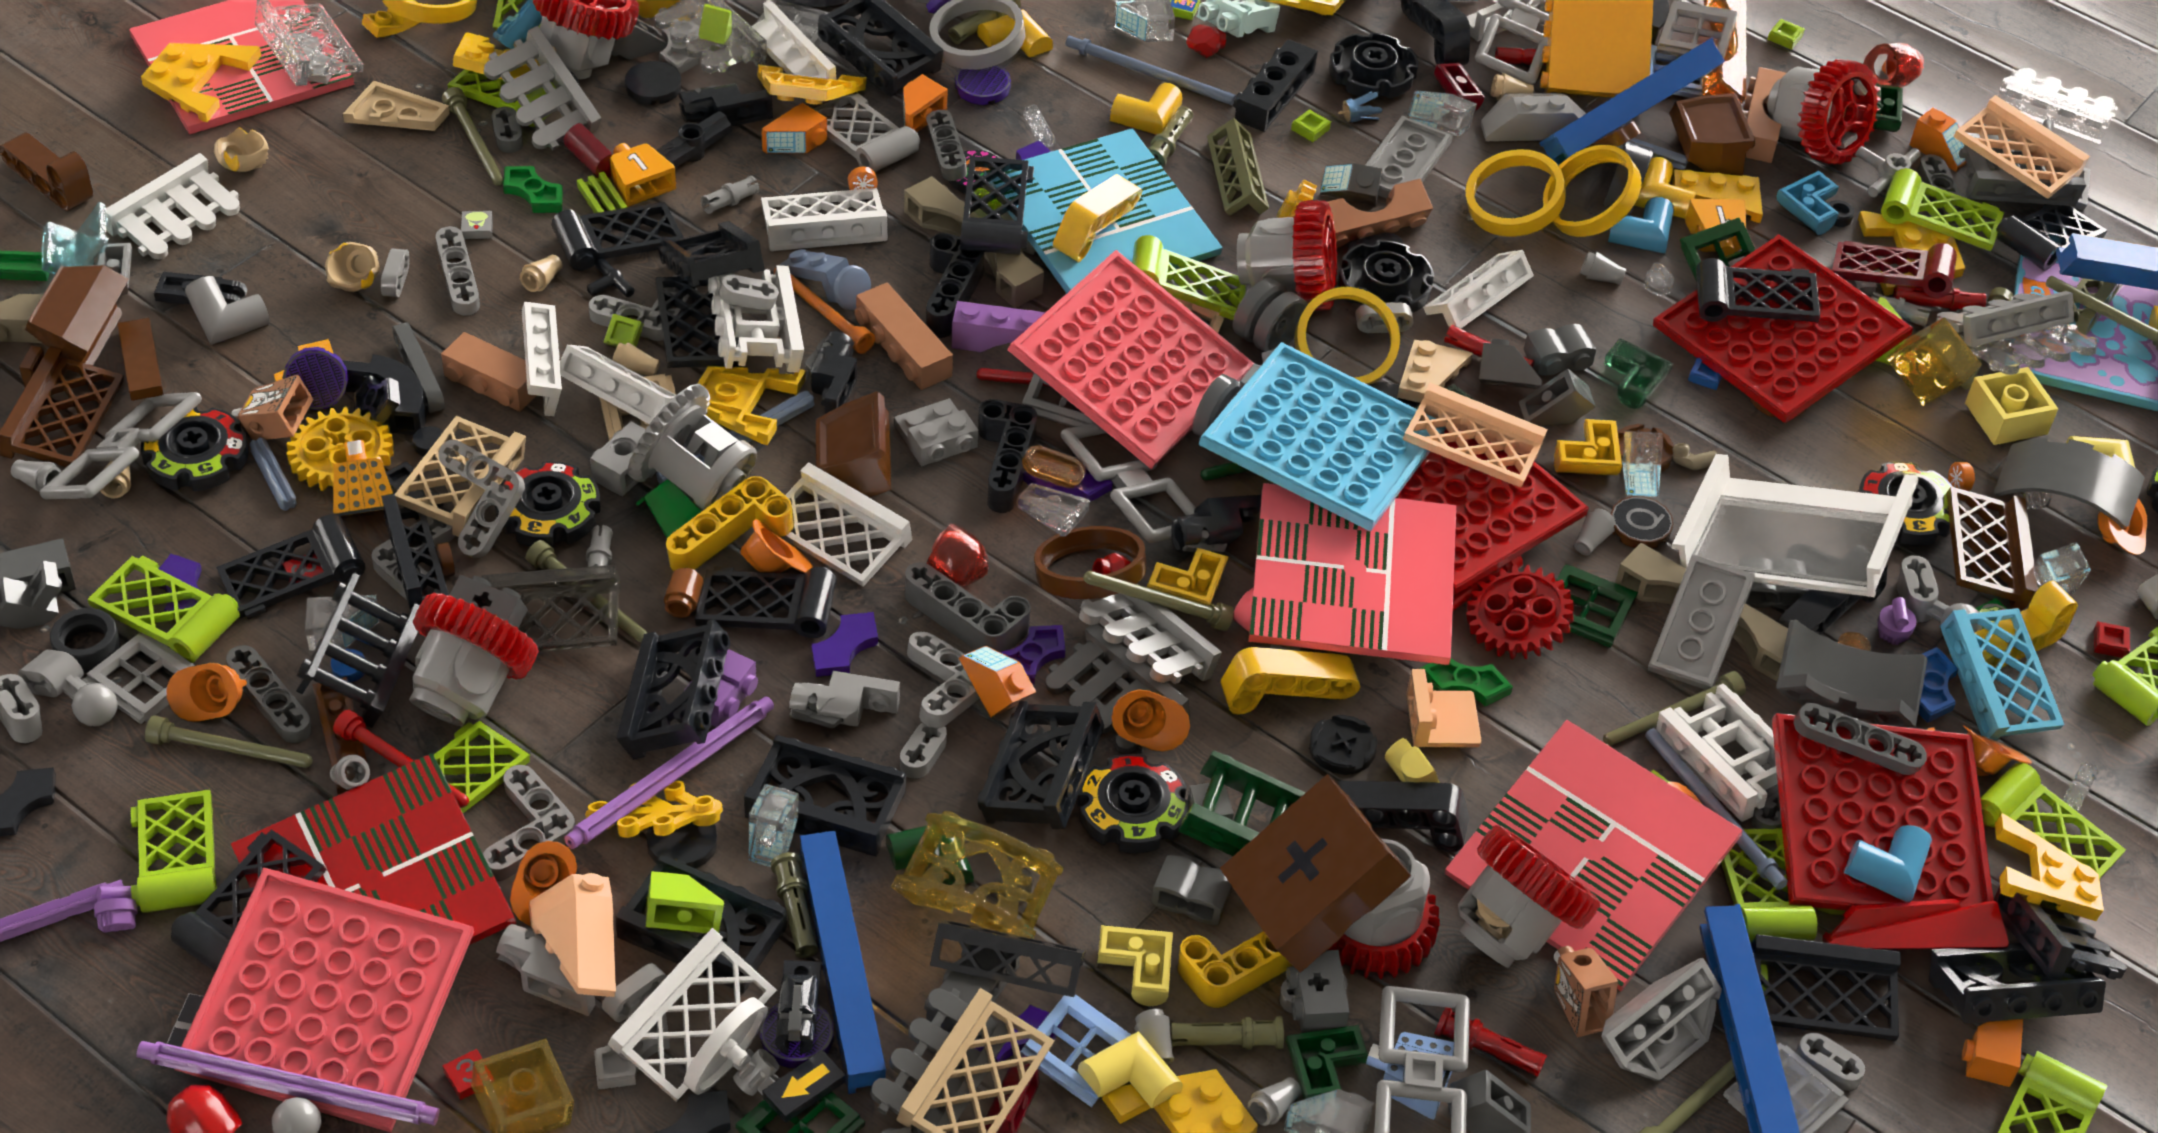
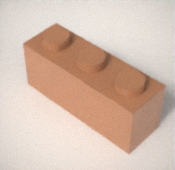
(487, 371)

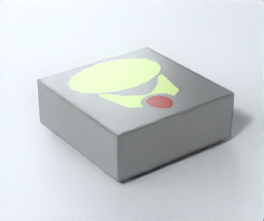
(477, 224)

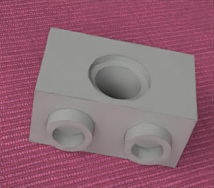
(611, 462)

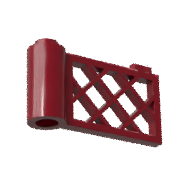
(1931, 269)

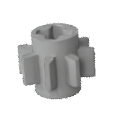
(756, 1072)

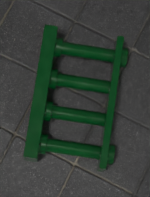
(1220, 831)

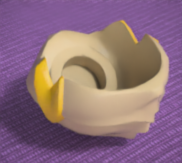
(241, 150)
(352, 267)

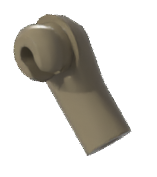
(1692, 461)

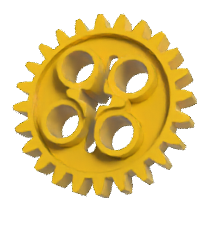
(322, 442)

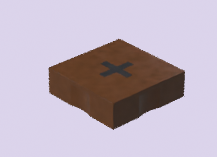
(1314, 873)

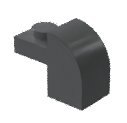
(30, 603)

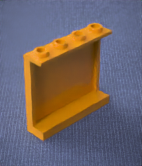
(1596, 46)

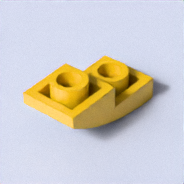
(386, 23)

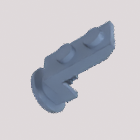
(837, 277)

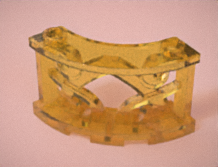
(927, 889)

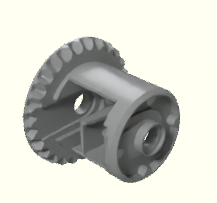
(682, 433)

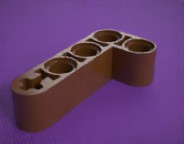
(60, 179)

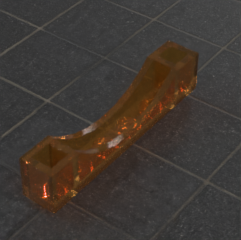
(1731, 75)

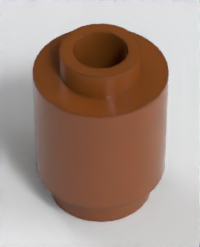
(683, 592)

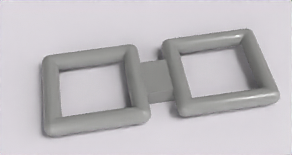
(1522, 23)
(120, 446)
(1130, 480)
(1422, 1070)

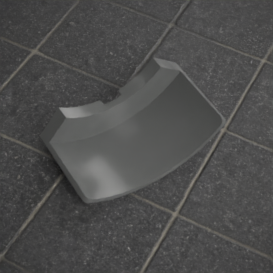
(2074, 472)
(1851, 678)

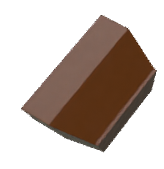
(1713, 132)
(78, 311)
(856, 444)

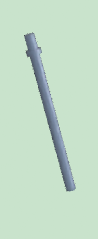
(1086, 47)
(1766, 866)

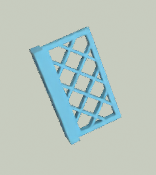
(1978, 676)

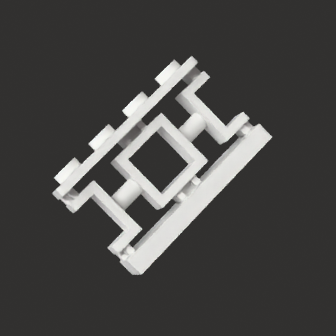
(759, 337)
(1711, 762)

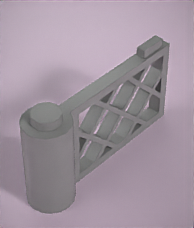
(879, 149)

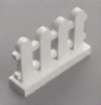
(157, 198)

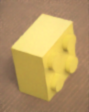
(2011, 406)

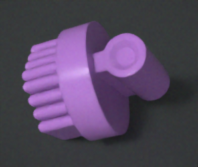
(1896, 622)
(115, 908)

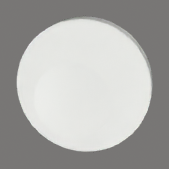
(726, 1046)

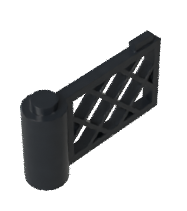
(993, 232)
(583, 242)
(2040, 244)
(1718, 298)
(334, 553)
(809, 600)
(207, 935)

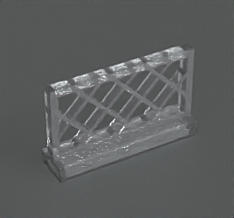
(287, 44)

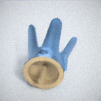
(1354, 112)

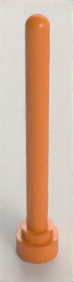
(861, 336)

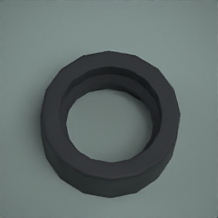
(84, 621)

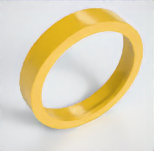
(432, 13)
(1617, 211)
(1522, 225)
(1364, 297)

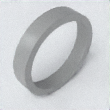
(985, 57)

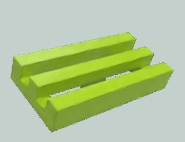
(603, 180)

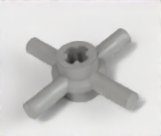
(1887, 167)

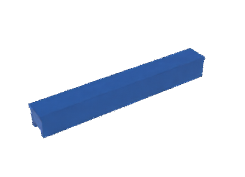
(1632, 101)
(2109, 261)
(842, 961)
(1747, 1022)

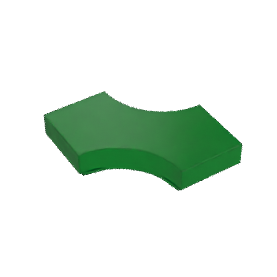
(540, 194)
(1484, 681)

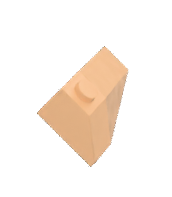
(579, 929)

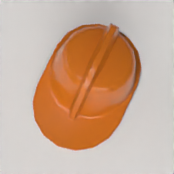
(2130, 538)
(771, 553)
(204, 691)
(1150, 720)
(1993, 755)
(538, 871)

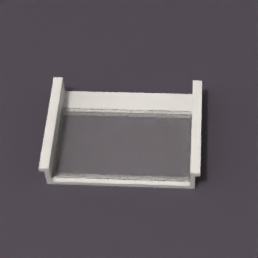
(1794, 531)

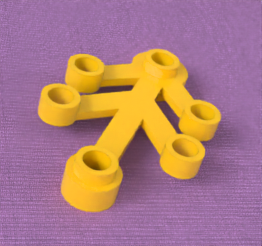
(661, 814)

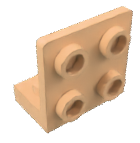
(1441, 716)

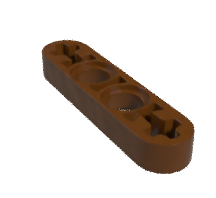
(1619, 136)

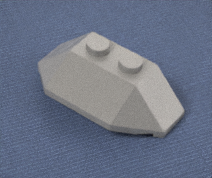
(1529, 116)
(1664, 1022)

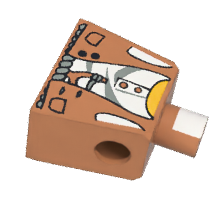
(275, 409)
(1584, 989)

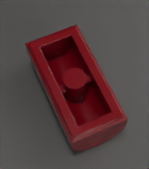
(1458, 82)
(588, 149)
(1019, 1110)

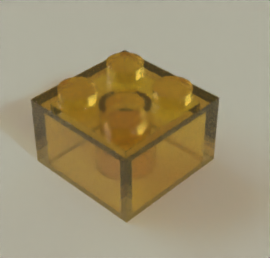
(1934, 361)
(522, 1090)

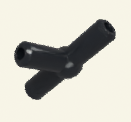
(611, 277)

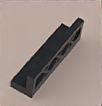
(408, 558)
(1012, 944)

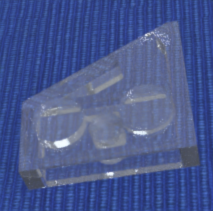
(1053, 508)

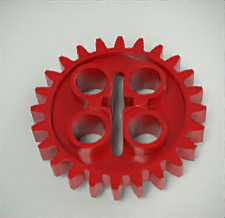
(1520, 612)

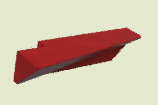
(1921, 926)

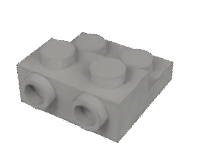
(937, 431)

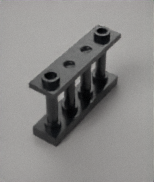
(383, 675)

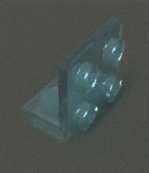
(74, 248)

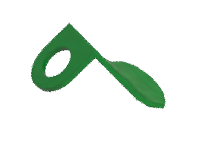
(670, 507)

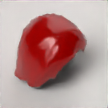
(201, 1111)

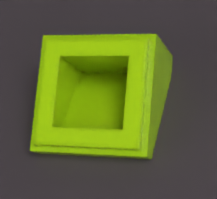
(715, 24)

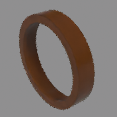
(1083, 539)

